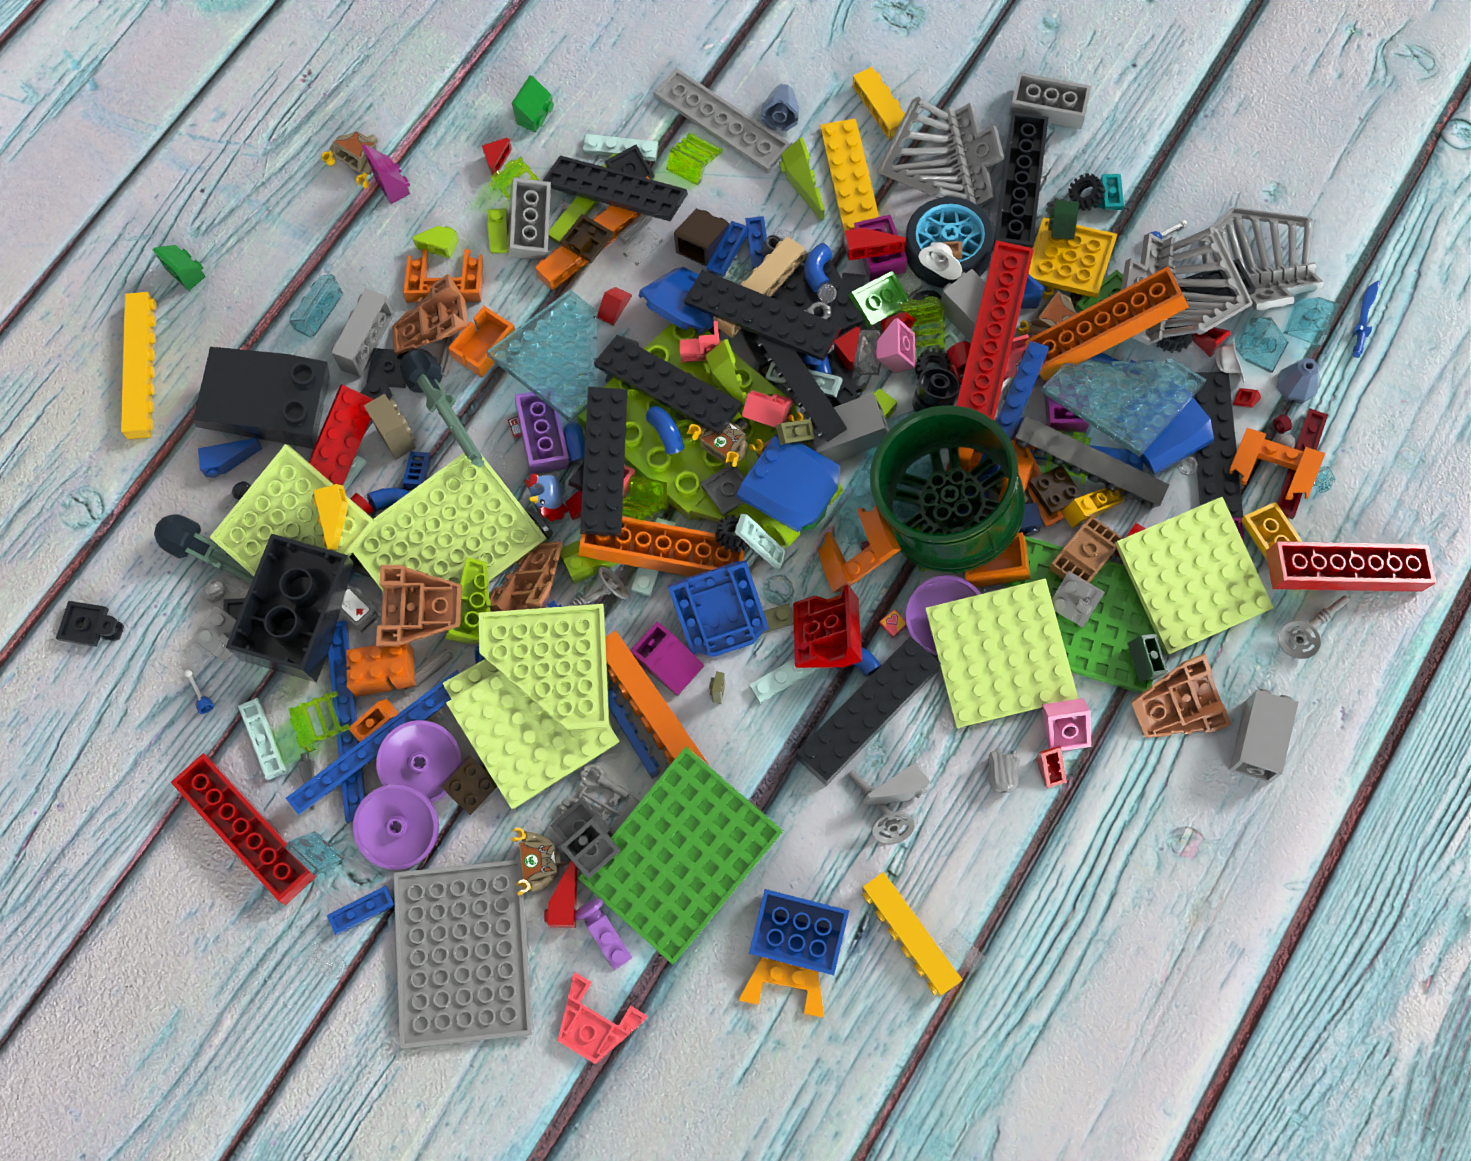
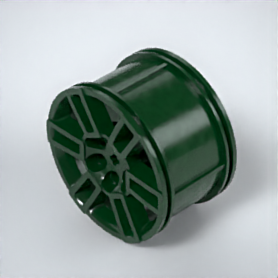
(967, 538)

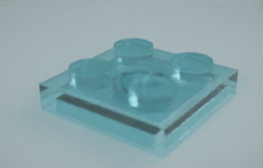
(314, 853)

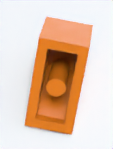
(373, 719)

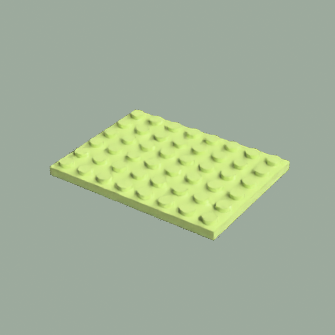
(450, 518)

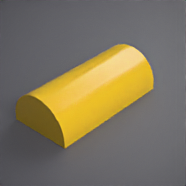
(1269, 526)

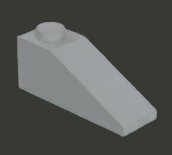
(900, 788)

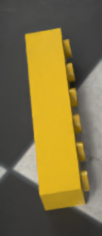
(911, 934)

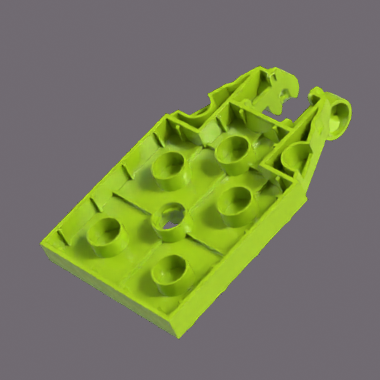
(693, 464)

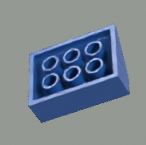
(799, 932)

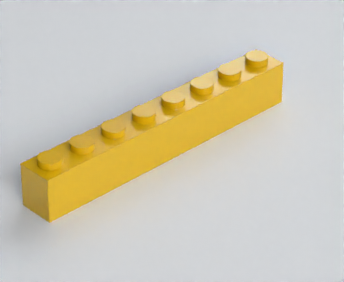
(138, 366)

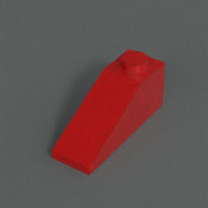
(871, 243)
(563, 901)

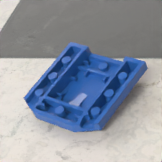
(667, 298)
(1181, 438)
(790, 484)
(719, 609)

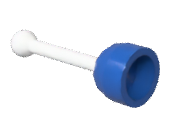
(1183, 223)
(204, 703)

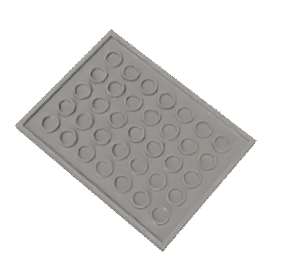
(462, 954)

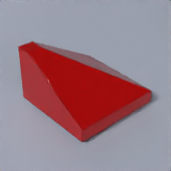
(1246, 397)

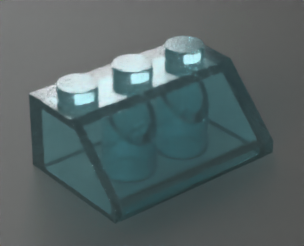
(316, 306)

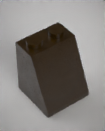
(699, 236)

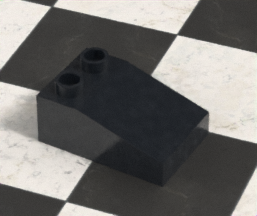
(263, 395)
(291, 608)

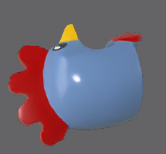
(547, 498)

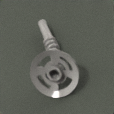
(610, 585)
(1306, 628)
(891, 818)

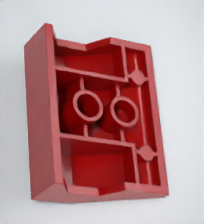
(827, 631)

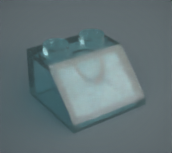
(1311, 319)
(1262, 343)

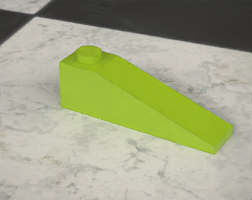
(797, 171)
(722, 368)
(581, 567)
(473, 601)

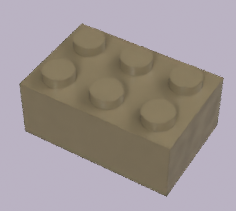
(391, 426)

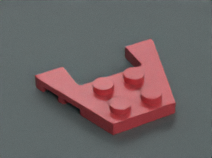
(588, 1031)

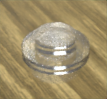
(826, 293)
(1187, 466)

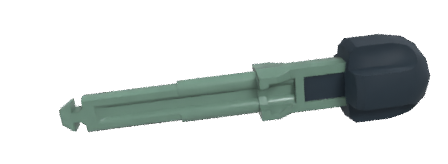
(422, 374)
(182, 537)

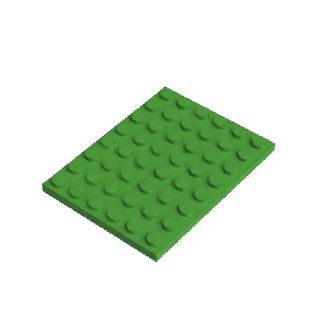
(1101, 645)
(682, 855)

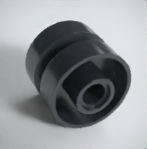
(935, 389)

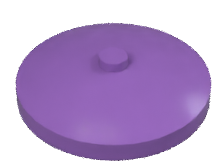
(932, 593)
(418, 756)
(396, 826)

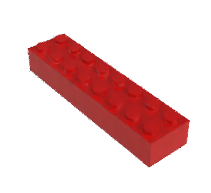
(1350, 566)
(243, 828)

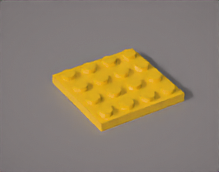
(1074, 263)

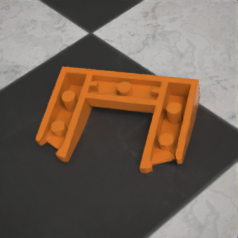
(418, 284)
(1256, 446)
(970, 459)
(881, 548)

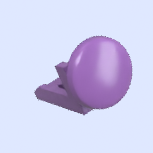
(603, 932)

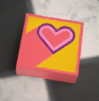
(893, 623)

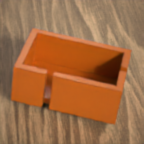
(472, 345)
(1007, 567)
(374, 664)

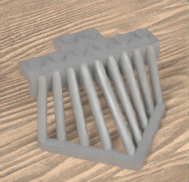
(968, 148)
(1159, 254)
(1277, 285)

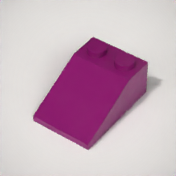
(387, 174)
(881, 265)

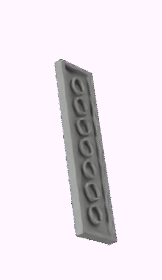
(721, 120)

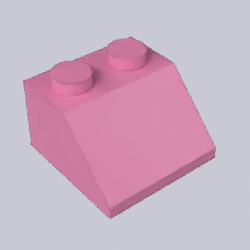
(897, 347)
(1067, 724)

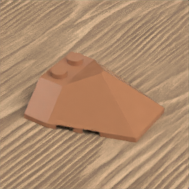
(433, 319)
(530, 582)
(415, 605)
(1182, 702)

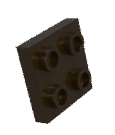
(586, 238)
(1054, 489)
(469, 785)

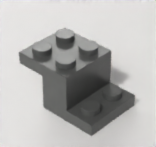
(585, 837)

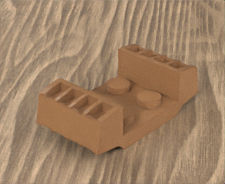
(1086, 551)

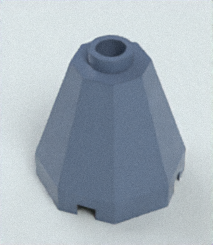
(780, 108)
(1299, 380)

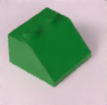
(532, 105)
(180, 265)

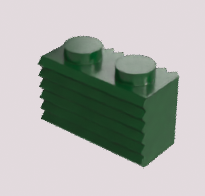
(1063, 219)
(1147, 657)

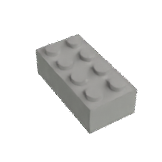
(1044, 96)
(528, 219)
(362, 332)

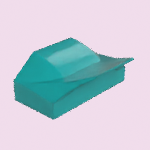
(1114, 194)

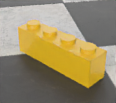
(878, 100)

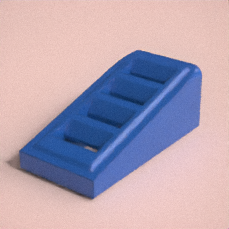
(409, 483)

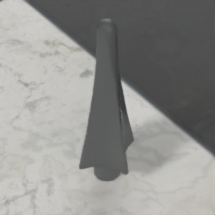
(306, 769)

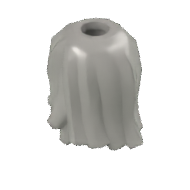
(1003, 771)

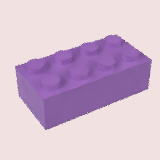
(541, 434)

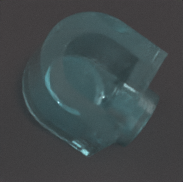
(1324, 480)

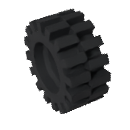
(1083, 183)
(933, 356)
(726, 539)

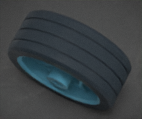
(949, 221)

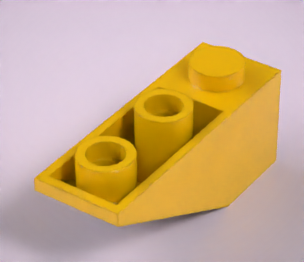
(1091, 505)
(332, 512)

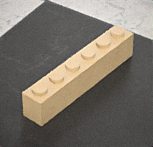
(770, 274)

